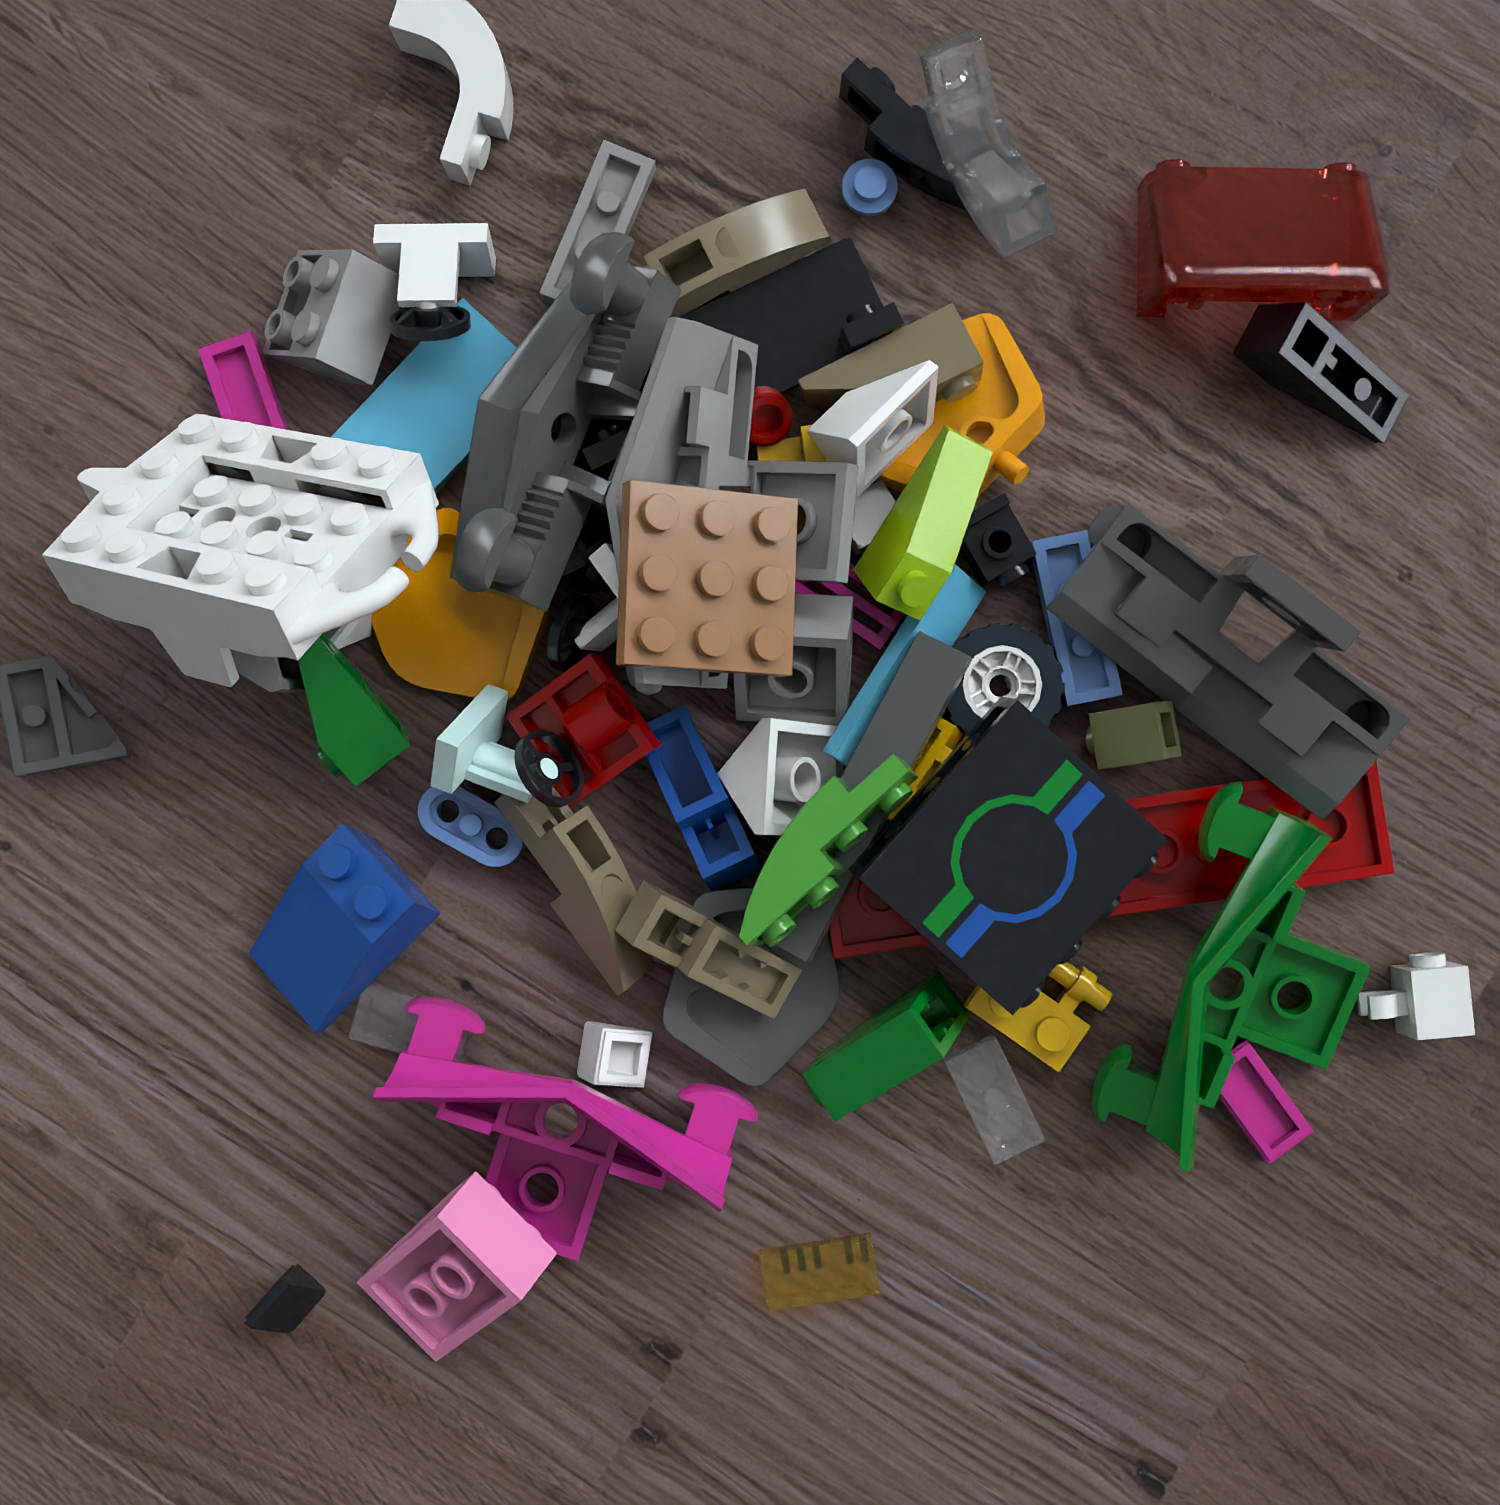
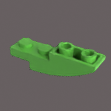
(802, 862)

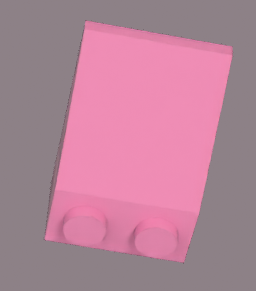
(458, 1268)

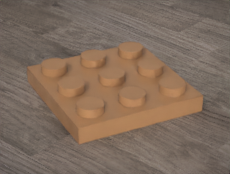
(706, 580)

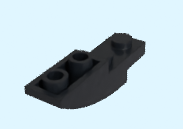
(897, 132)

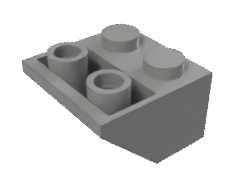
(333, 315)

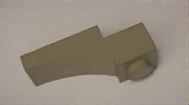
(707, 950)

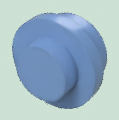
(869, 187)

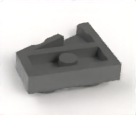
(52, 719)

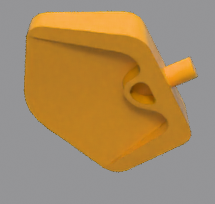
(1000, 413)
(455, 637)

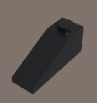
(1320, 367)

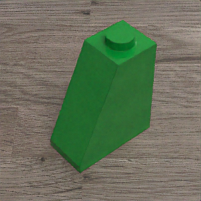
(887, 1047)

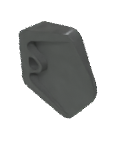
(734, 1035)

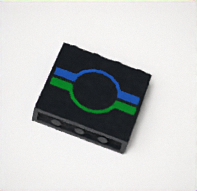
(1009, 854)

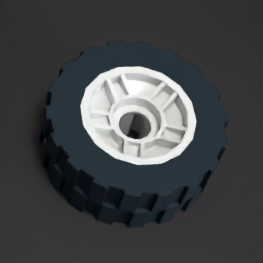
(1028, 670)

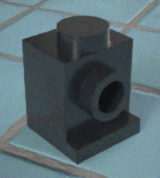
(986, 564)

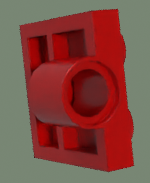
(593, 718)

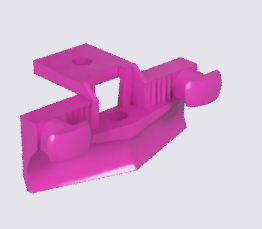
(604, 1138)

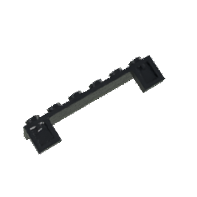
(797, 319)

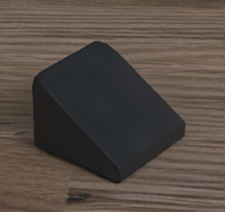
(286, 1302)

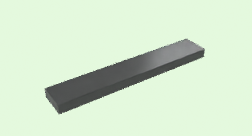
(898, 727)

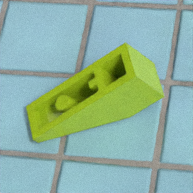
(925, 526)

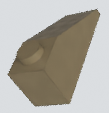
(935, 338)

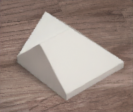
(878, 421)
(778, 772)

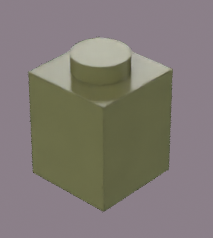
(1133, 735)

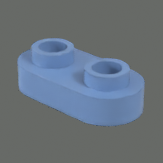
(471, 828)

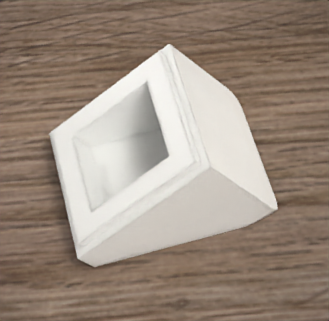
(869, 514)
(614, 1055)

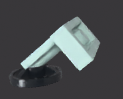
(470, 753)

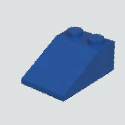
(340, 925)

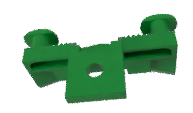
(1255, 941)

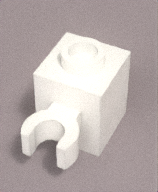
(1426, 998)

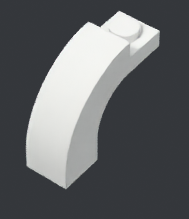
(463, 43)

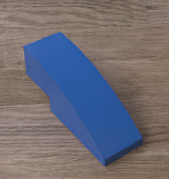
(700, 801)

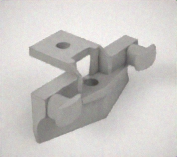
(697, 434)

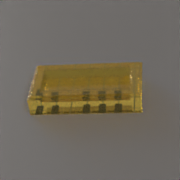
(819, 1271)

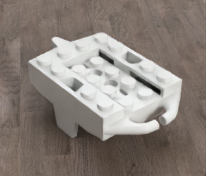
(246, 540)

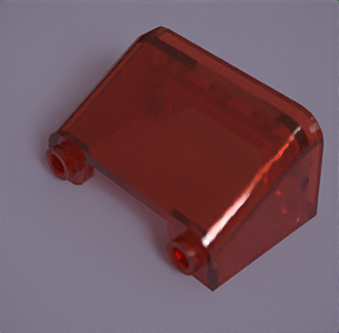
(1259, 238)

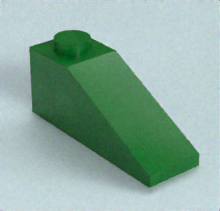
(348, 716)

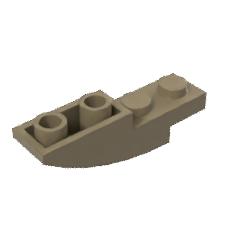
(739, 248)
(589, 877)

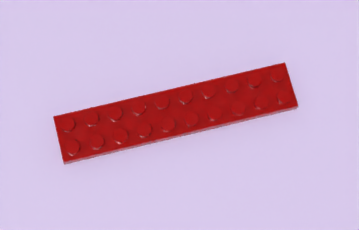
(1181, 874)

